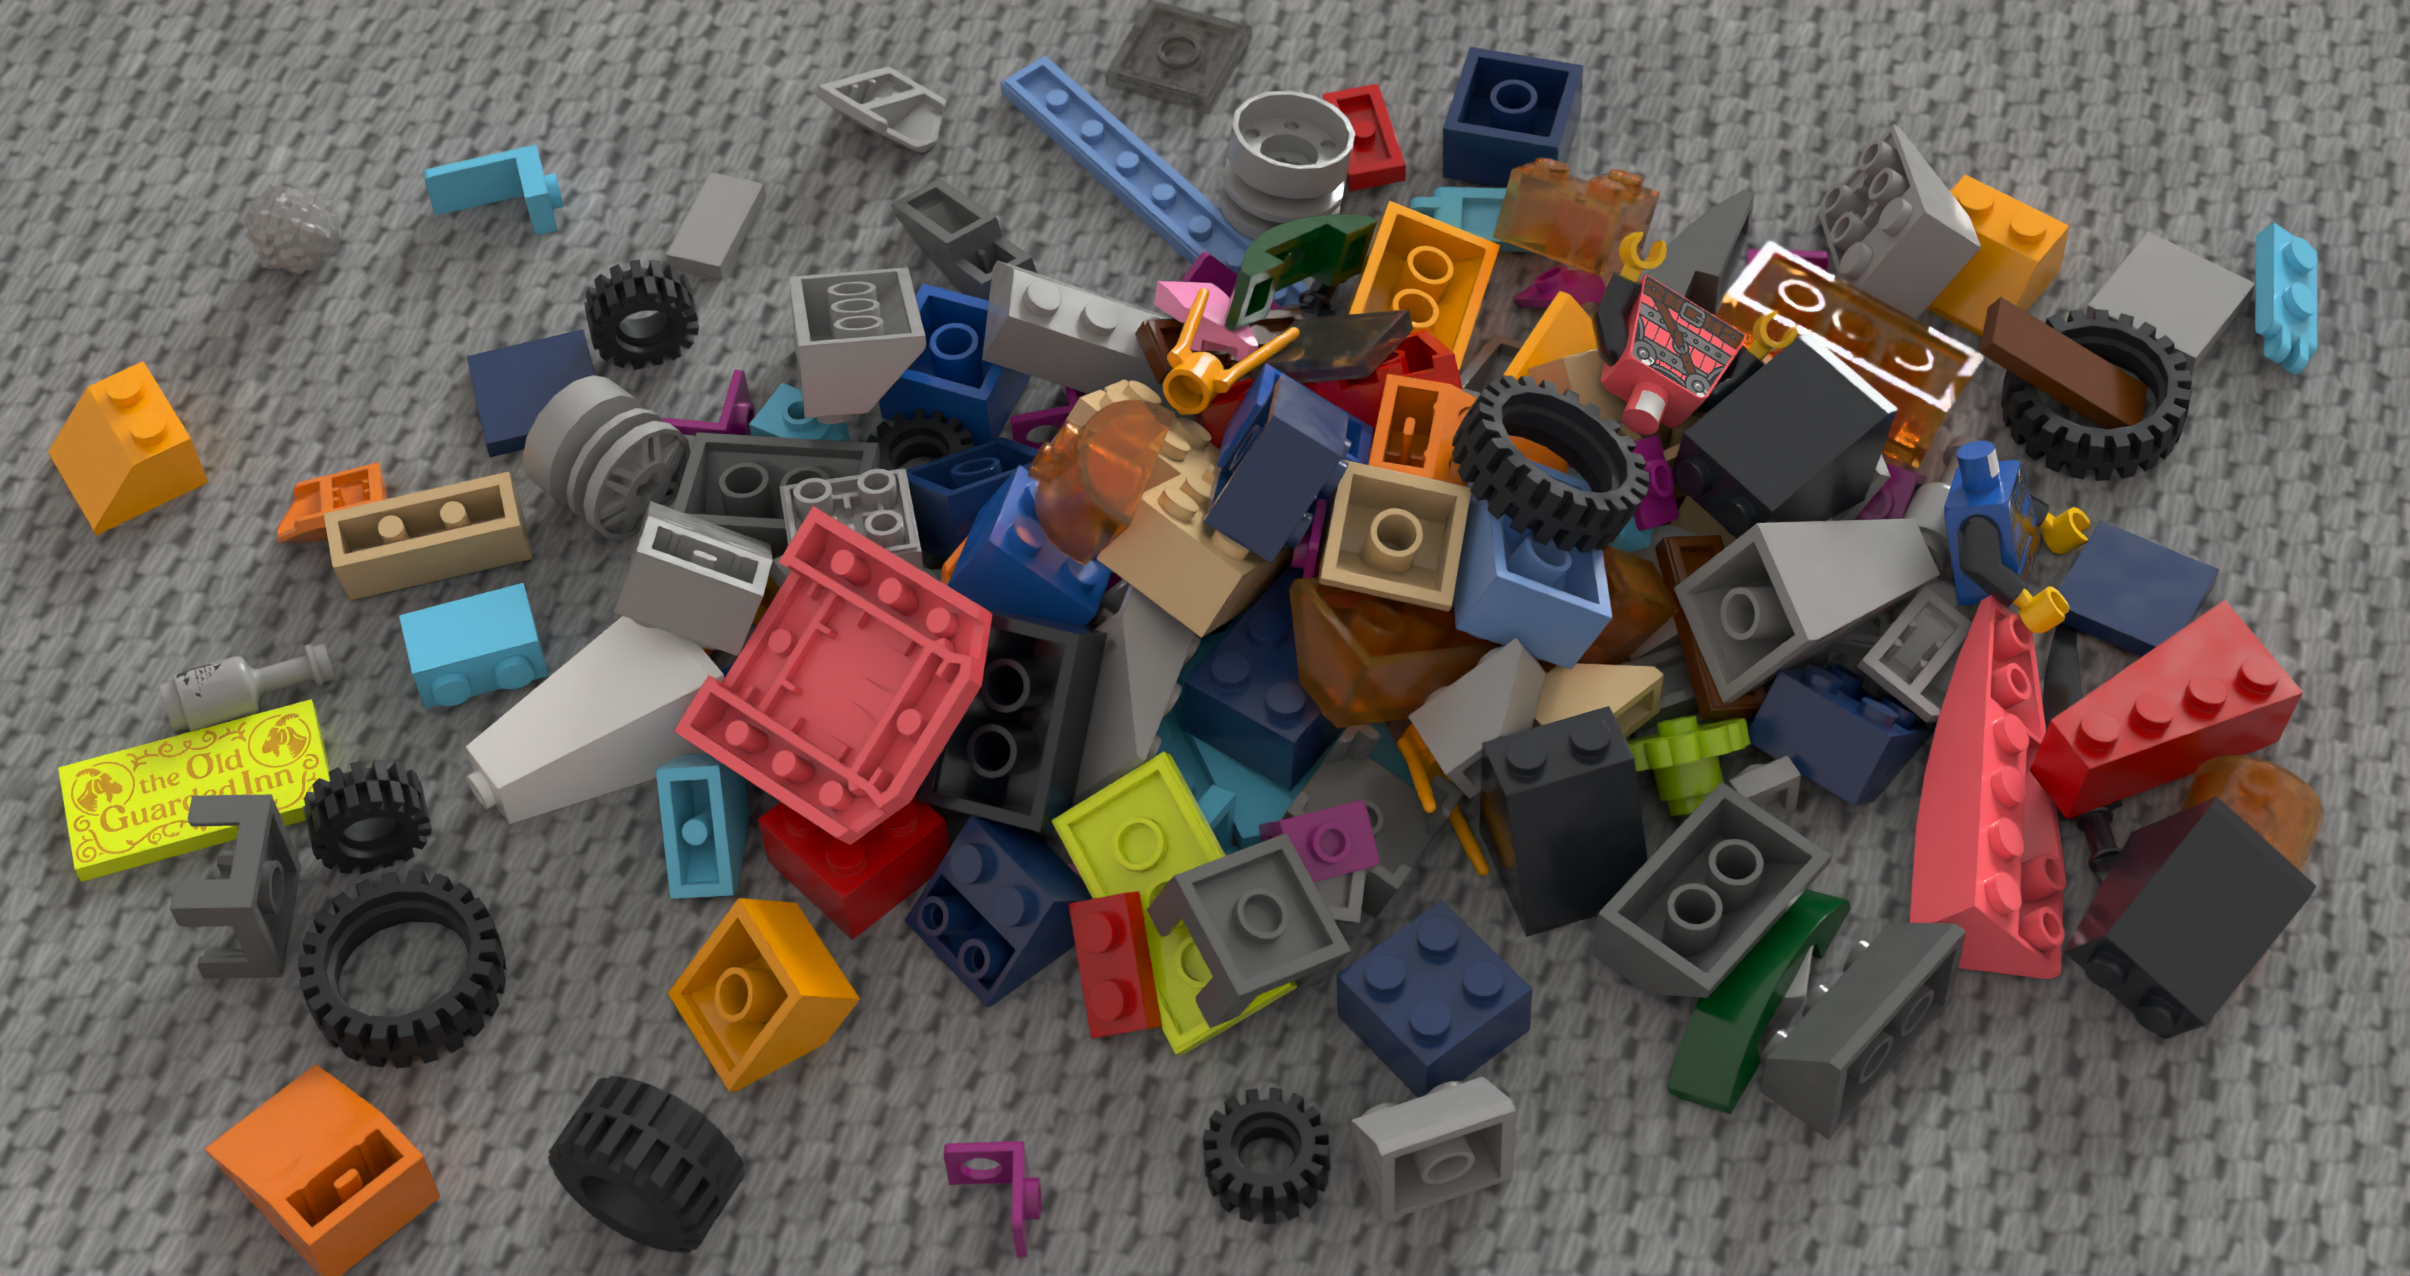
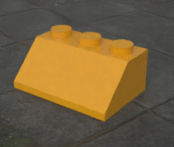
(1425, 269)

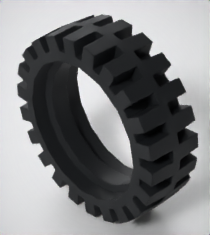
(2103, 448)
(1530, 494)
(423, 1029)

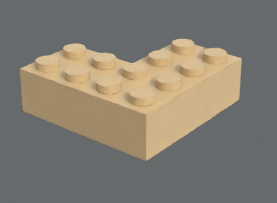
(1168, 547)

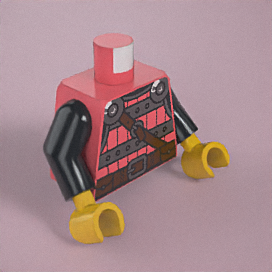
(1666, 350)

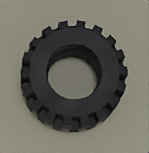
(646, 1164)

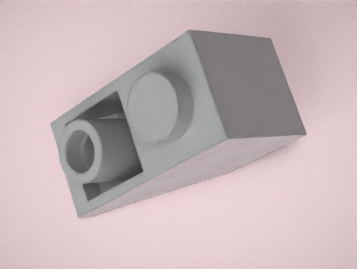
(1479, 707)

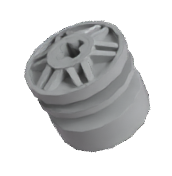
(1284, 161)
(605, 456)

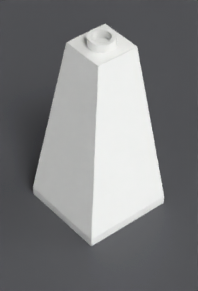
(592, 723)

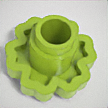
(1687, 758)

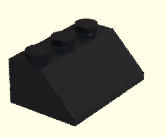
(1026, 727)

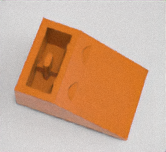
(1419, 427)
(326, 1171)

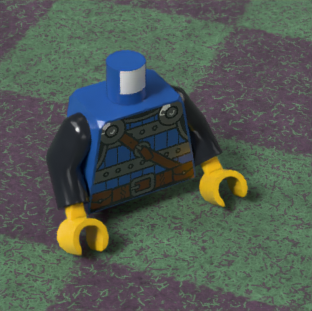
(1997, 535)

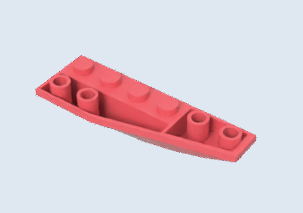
(1984, 823)

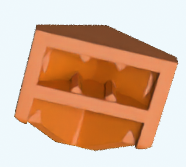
(314, 497)

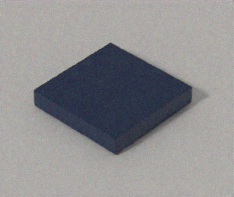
(520, 381)
(2133, 590)

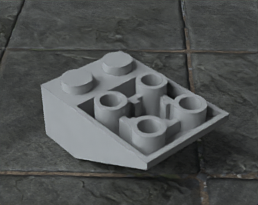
(1897, 226)
(695, 579)
(1133, 686)

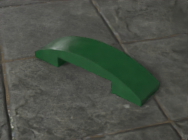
(1315, 247)
(1722, 1034)

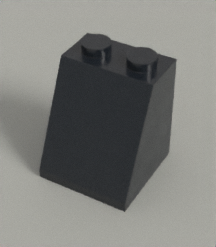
(1786, 442)
(1562, 817)
(2186, 916)

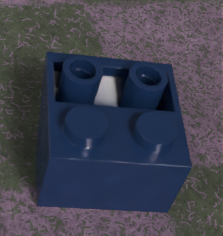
(1837, 731)
(998, 907)

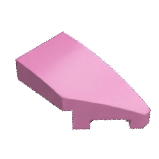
(1211, 335)

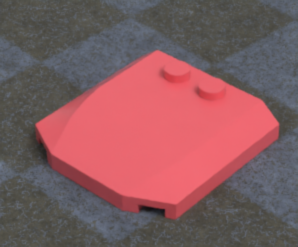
(845, 682)

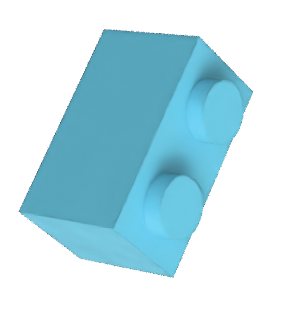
(473, 646)

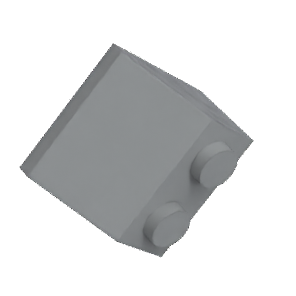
(1435, 1146)

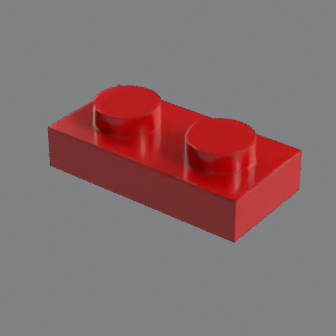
(1375, 150)
(1115, 964)

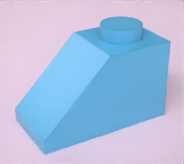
(702, 825)

